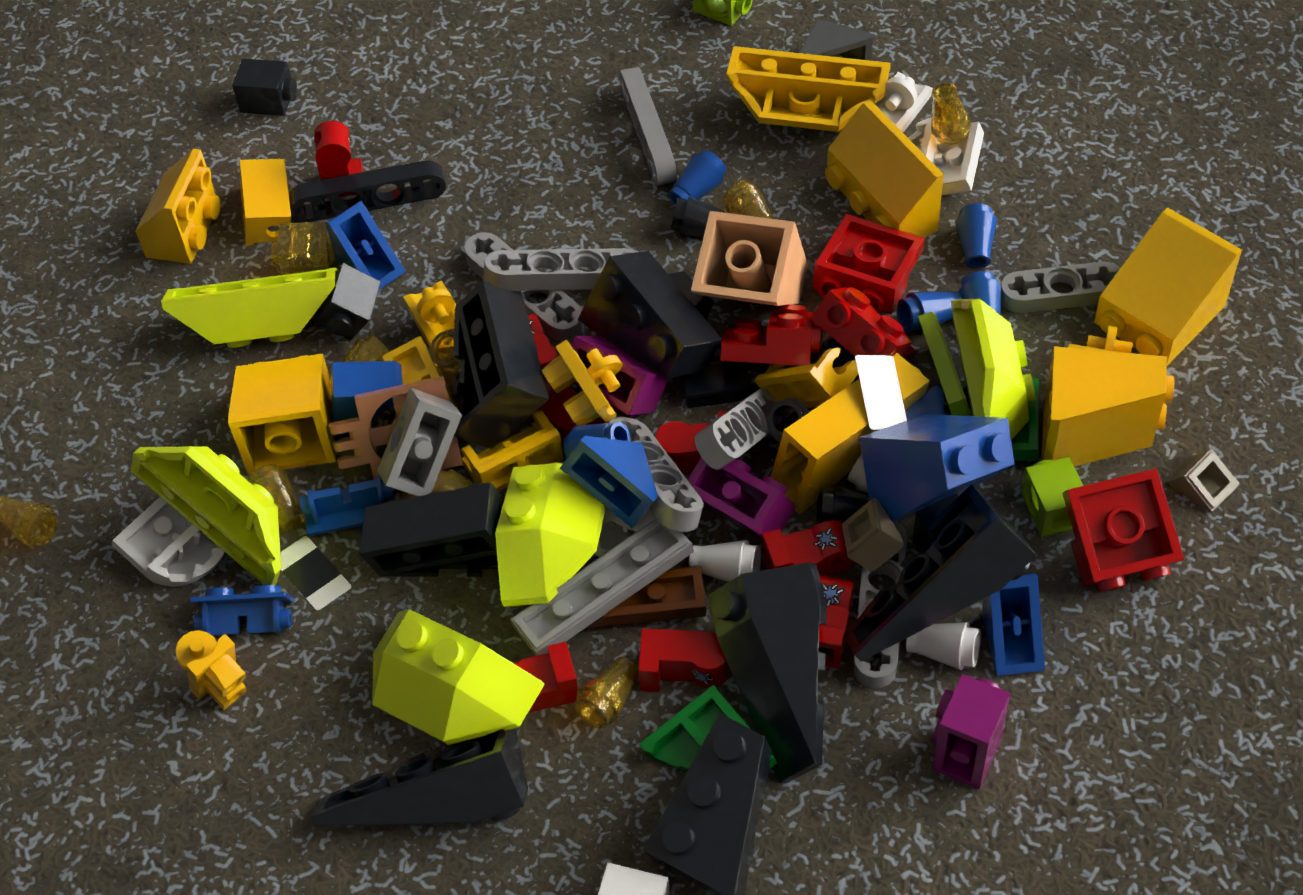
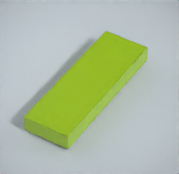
(944, 365)

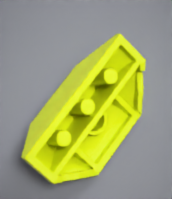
(251, 307)
(992, 363)
(217, 502)
(544, 533)
(448, 681)

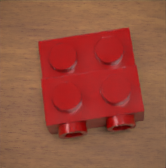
(868, 259)
(858, 327)
(786, 340)
(1122, 530)

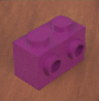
(639, 384)
(743, 498)
(969, 729)

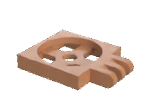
(364, 438)

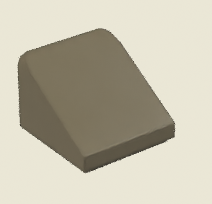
(1204, 480)
(871, 536)

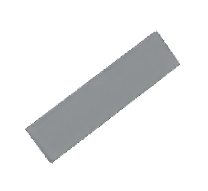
(602, 586)

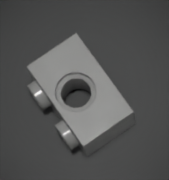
(419, 443)

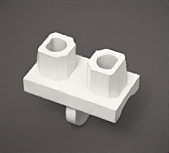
(903, 100)

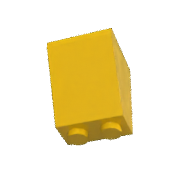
(1169, 286)
(1103, 403)
(282, 413)

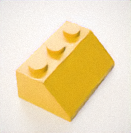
(885, 174)

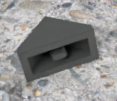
(838, 41)

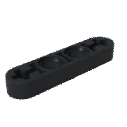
(366, 187)

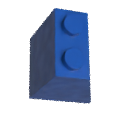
(933, 459)

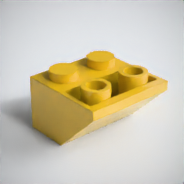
(180, 211)

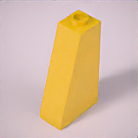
(826, 441)

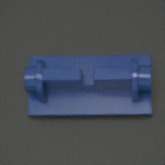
(342, 509)
(262, 608)

